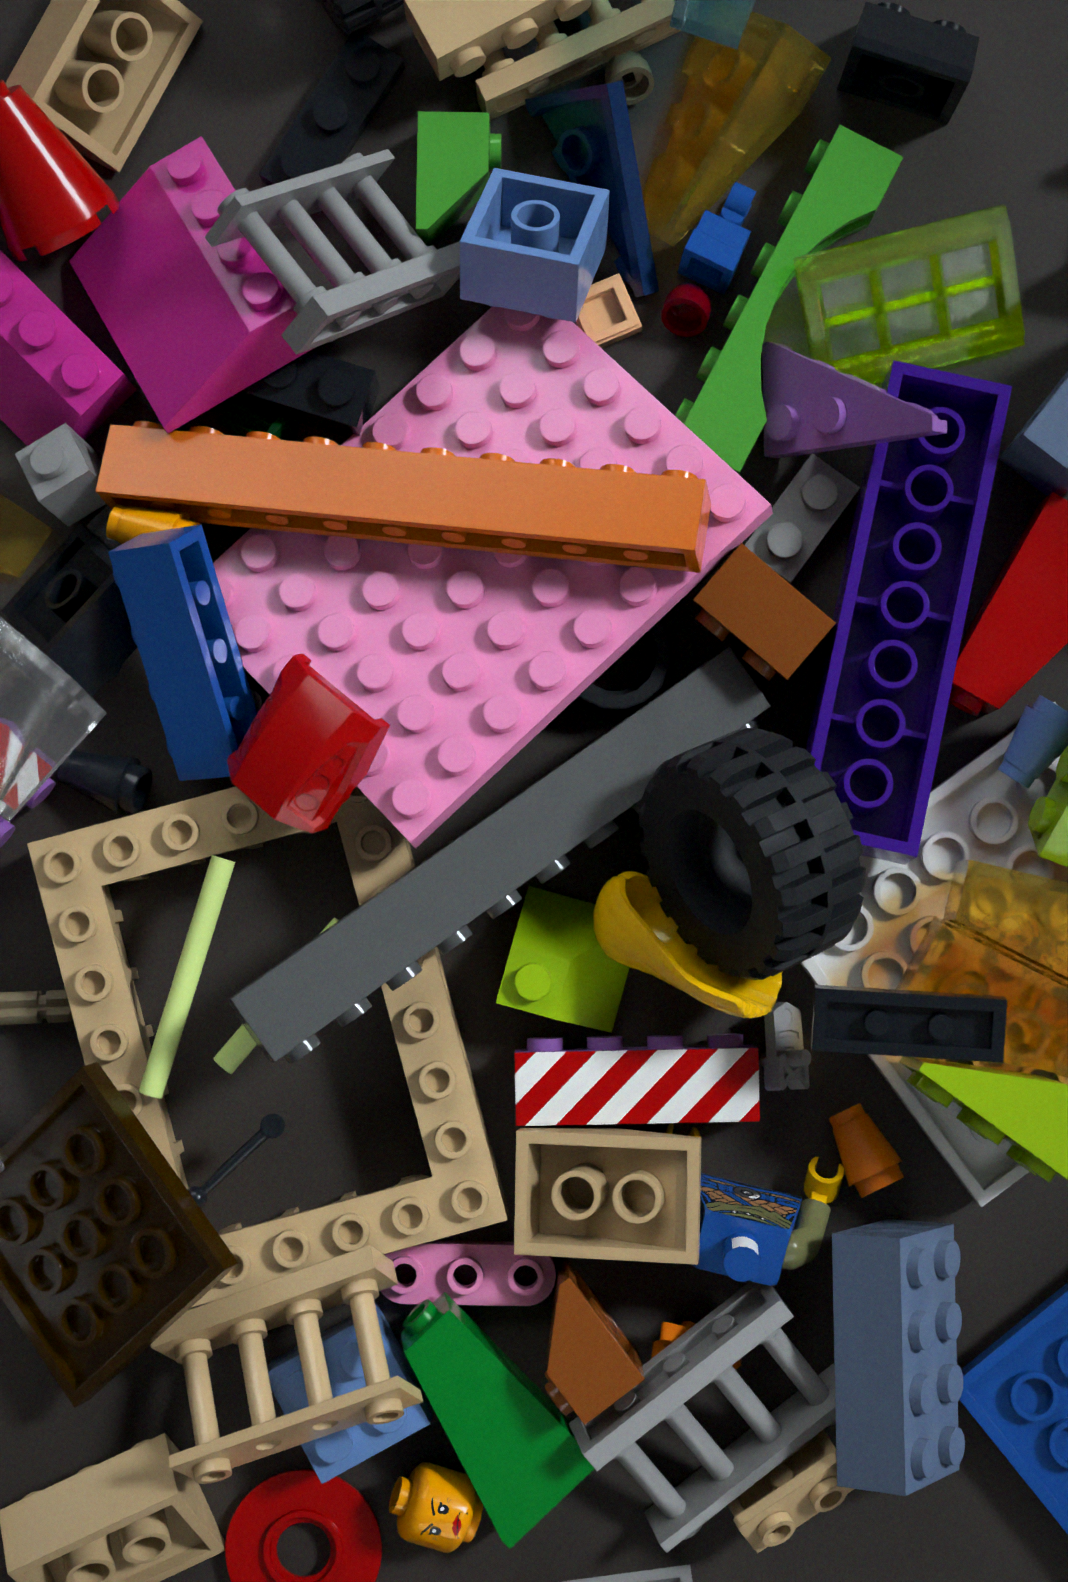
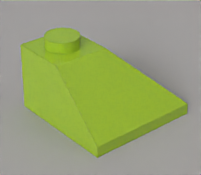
(559, 965)

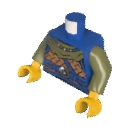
(759, 1230)

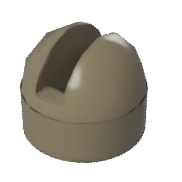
(637, 89)

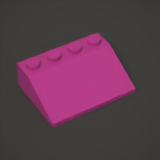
(180, 311)

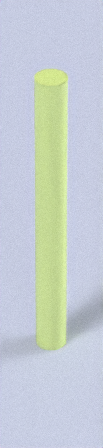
(186, 977)

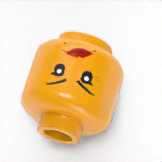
(436, 1507)

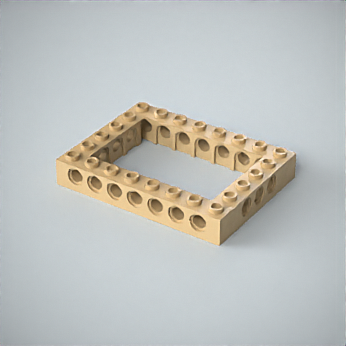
(111, 1029)

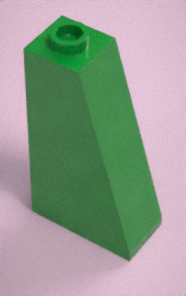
(496, 1418)

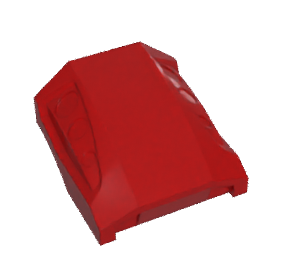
(305, 749)

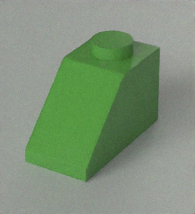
(452, 167)

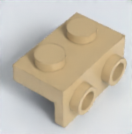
(790, 1494)

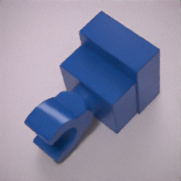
(718, 242)

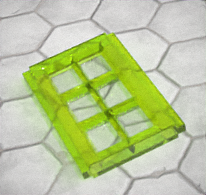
(913, 296)

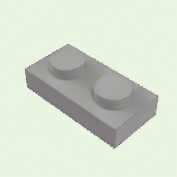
(802, 517)

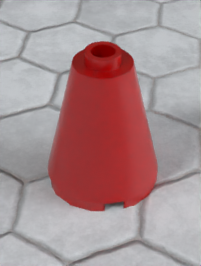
(44, 182)

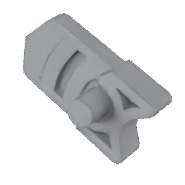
(785, 1057)

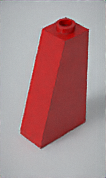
(1021, 617)

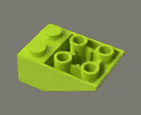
(1003, 1105)

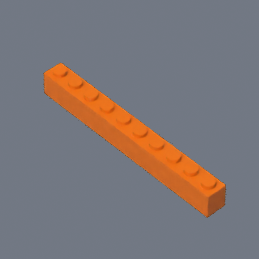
(411, 496)

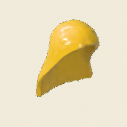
(640, 935)

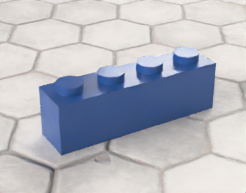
(186, 647)

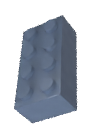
(896, 1355)

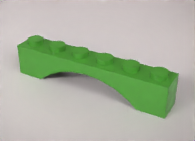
(839, 201)

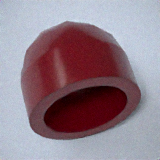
(690, 317)

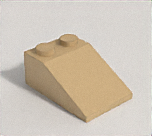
(607, 1194)

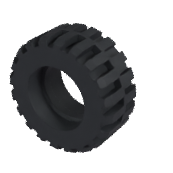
(752, 853)

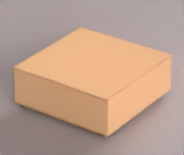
(608, 313)

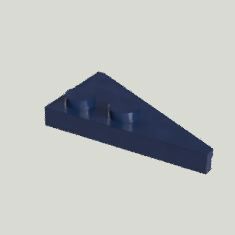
(600, 153)

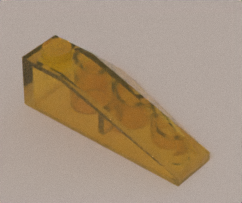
(727, 119)

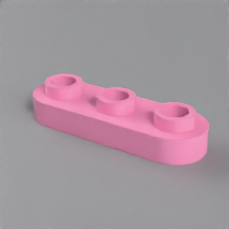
(494, 1267)

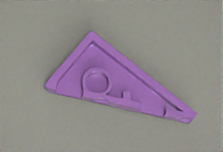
(825, 410)

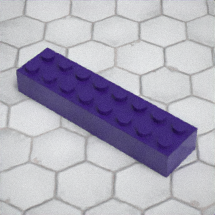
(905, 607)

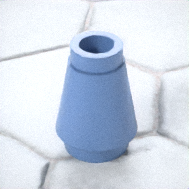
(1036, 741)

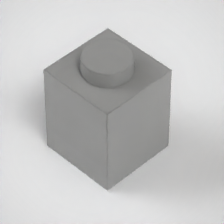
(63, 474)

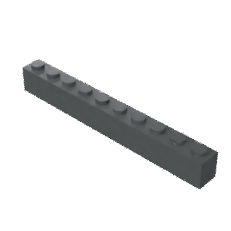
(489, 862)

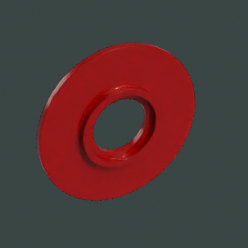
(299, 1498)

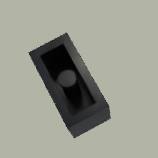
(318, 393)

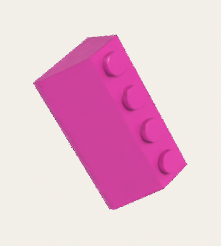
(50, 366)

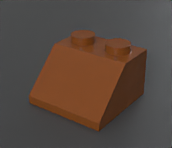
(762, 614)
(586, 1351)

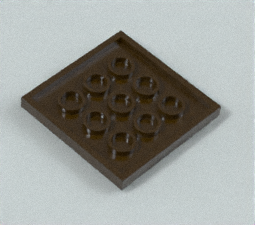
(98, 1236)

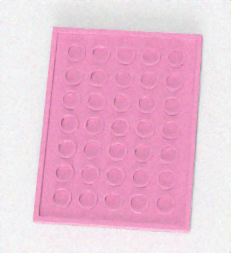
(473, 644)

